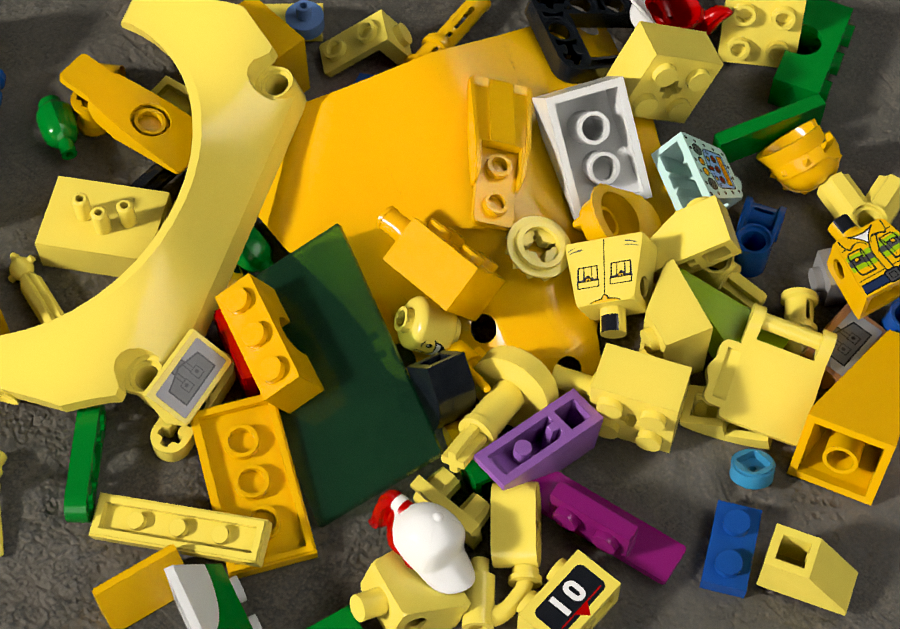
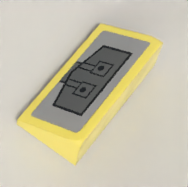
(186, 379)

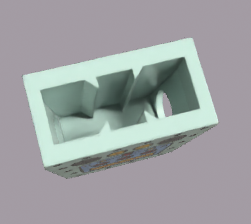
(696, 170)

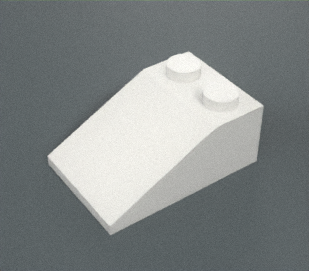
(592, 139)

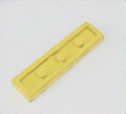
(190, 529)

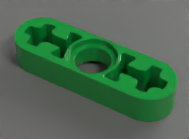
(85, 464)

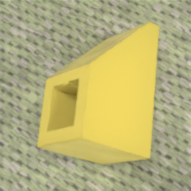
(807, 570)

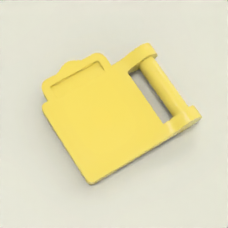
(764, 384)

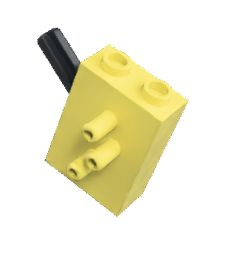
(103, 224)

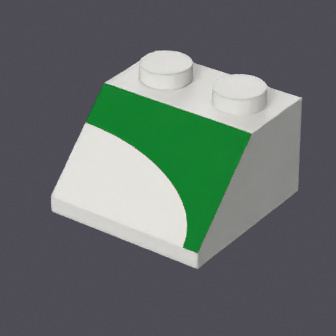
(209, 597)

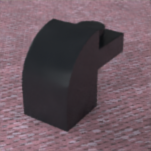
(444, 387)

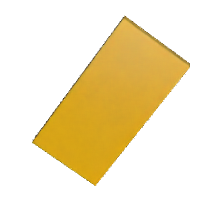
(254, 476)

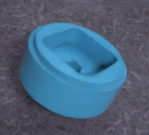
(752, 469)

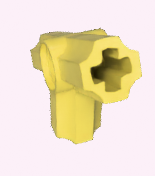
(843, 197)

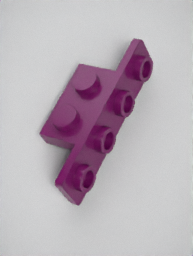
(609, 527)

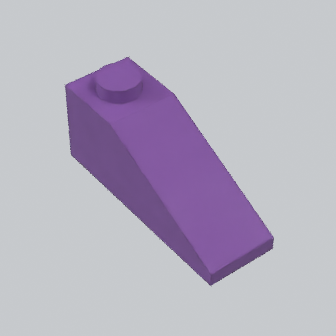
(542, 442)

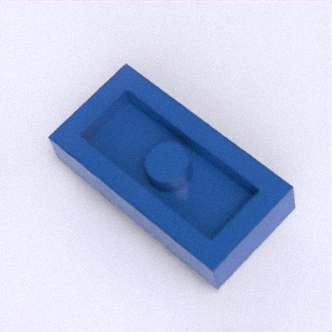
(731, 549)

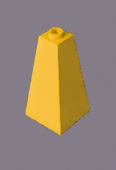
(864, 426)

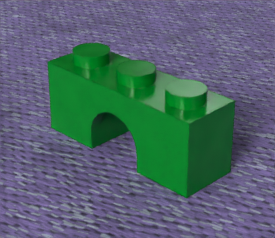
(822, 35)

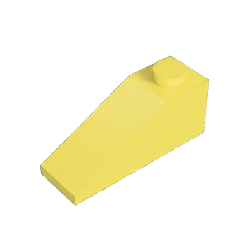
(696, 237)

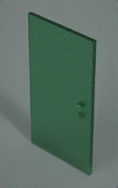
(368, 419)

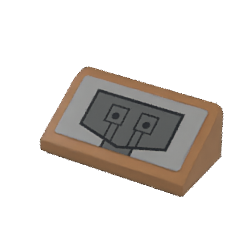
(852, 342)

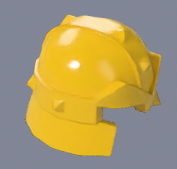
(801, 158)

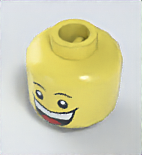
(426, 326)

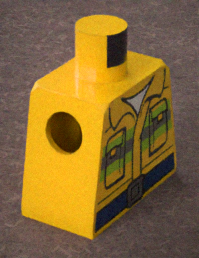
(865, 263)

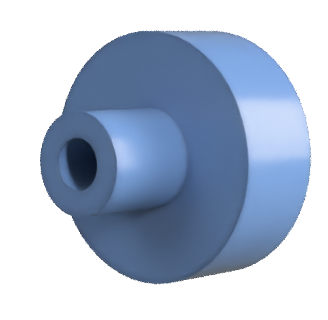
(306, 19)

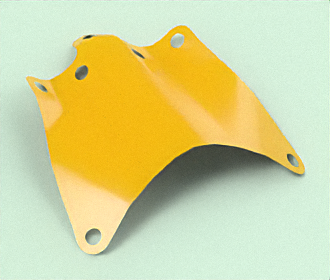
(407, 147)

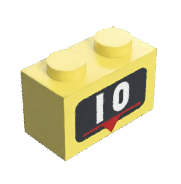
(573, 597)

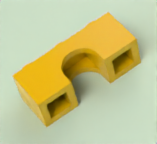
(256, 323)

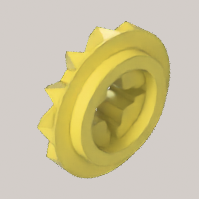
(548, 236)

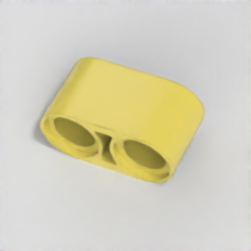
(515, 525)

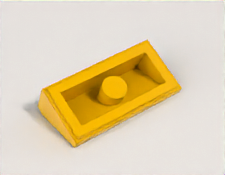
(137, 589)

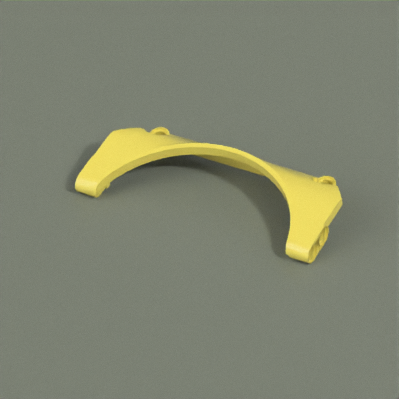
(240, 135)

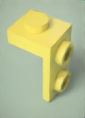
(363, 39)

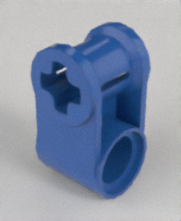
(756, 235)

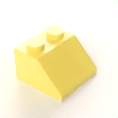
(675, 322)

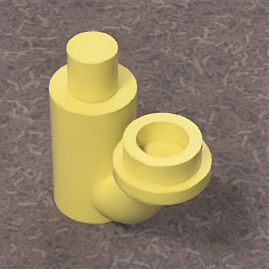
(483, 611)

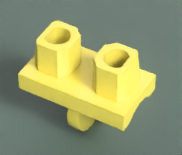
(439, 490)

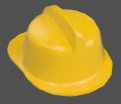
(615, 213)

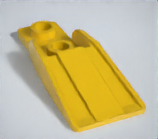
(132, 113)
(497, 148)

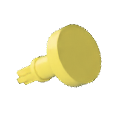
(518, 391)

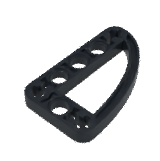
(569, 56)

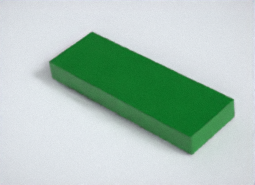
(761, 131)

